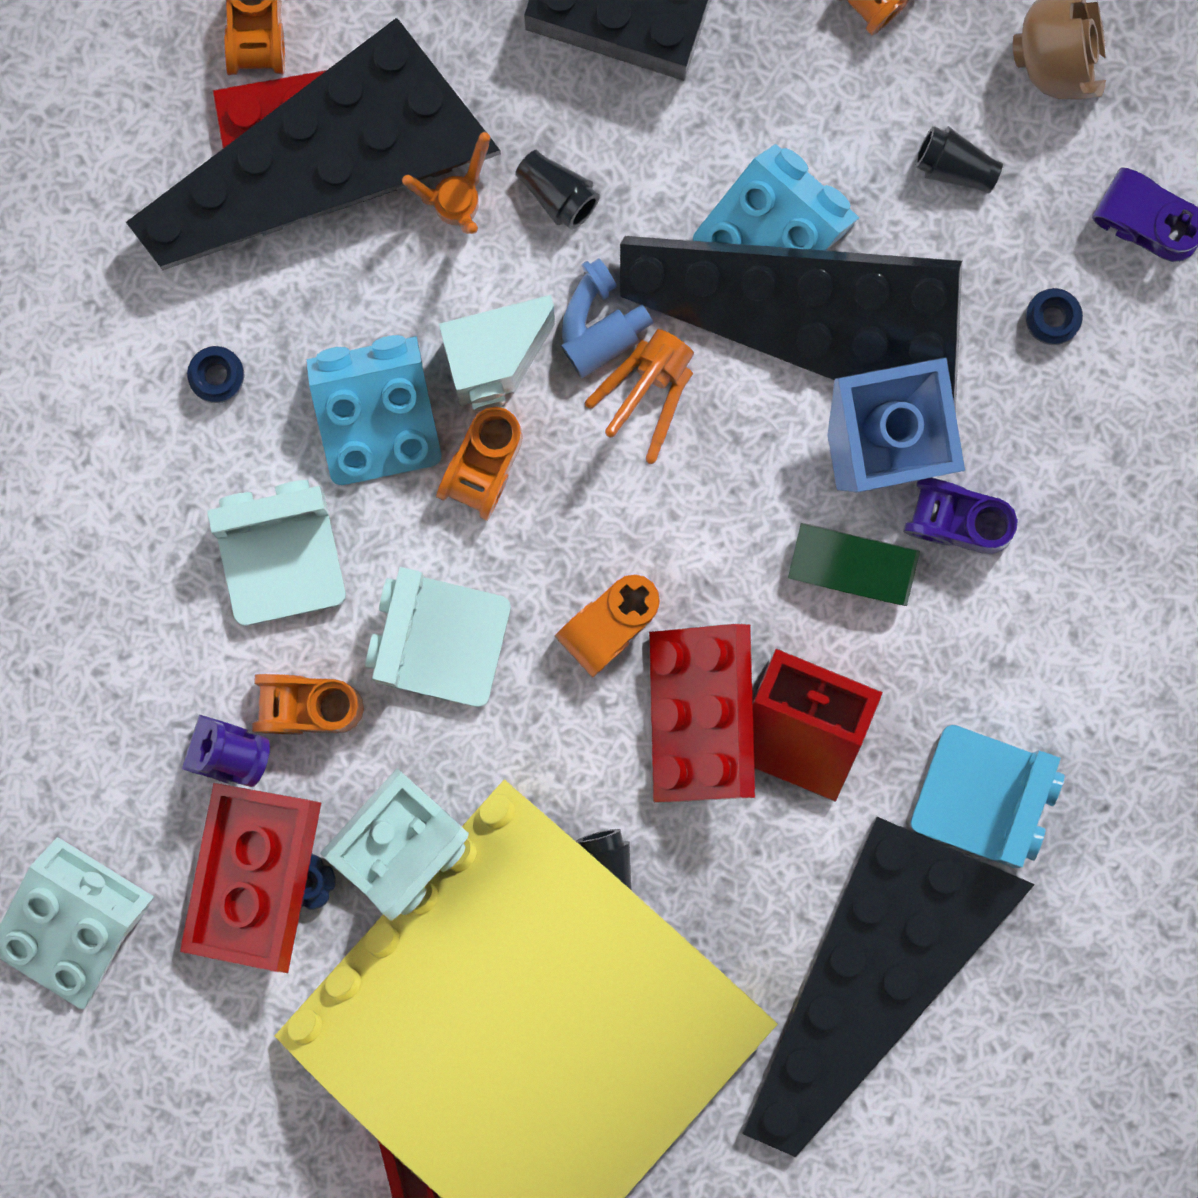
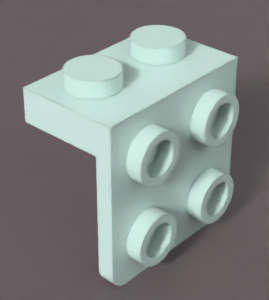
(278, 553)
(438, 638)
(396, 845)

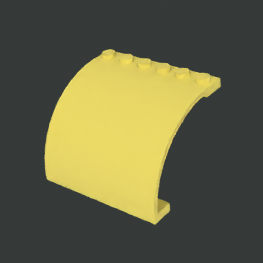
(525, 1022)

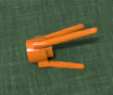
(455, 196)
(661, 362)

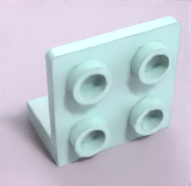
(69, 921)

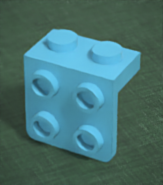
(778, 207)
(373, 410)
(987, 796)

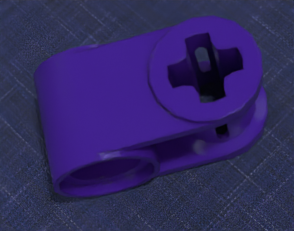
(1145, 215)
(957, 517)
(226, 752)

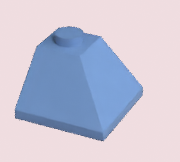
(894, 427)

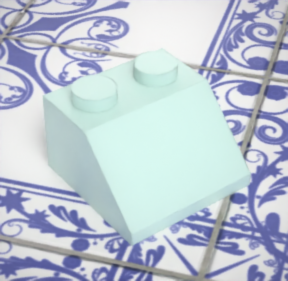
(495, 349)

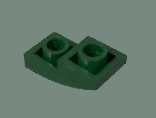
(854, 564)

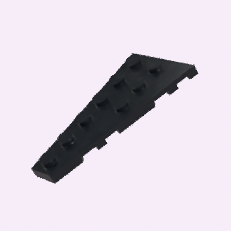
(320, 151)
(804, 305)
(889, 951)

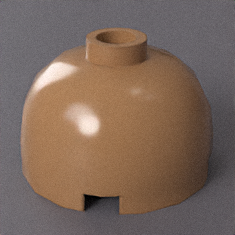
(1061, 46)

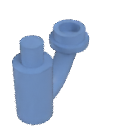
(609, 337)

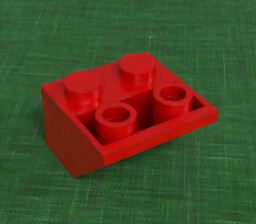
(810, 724)

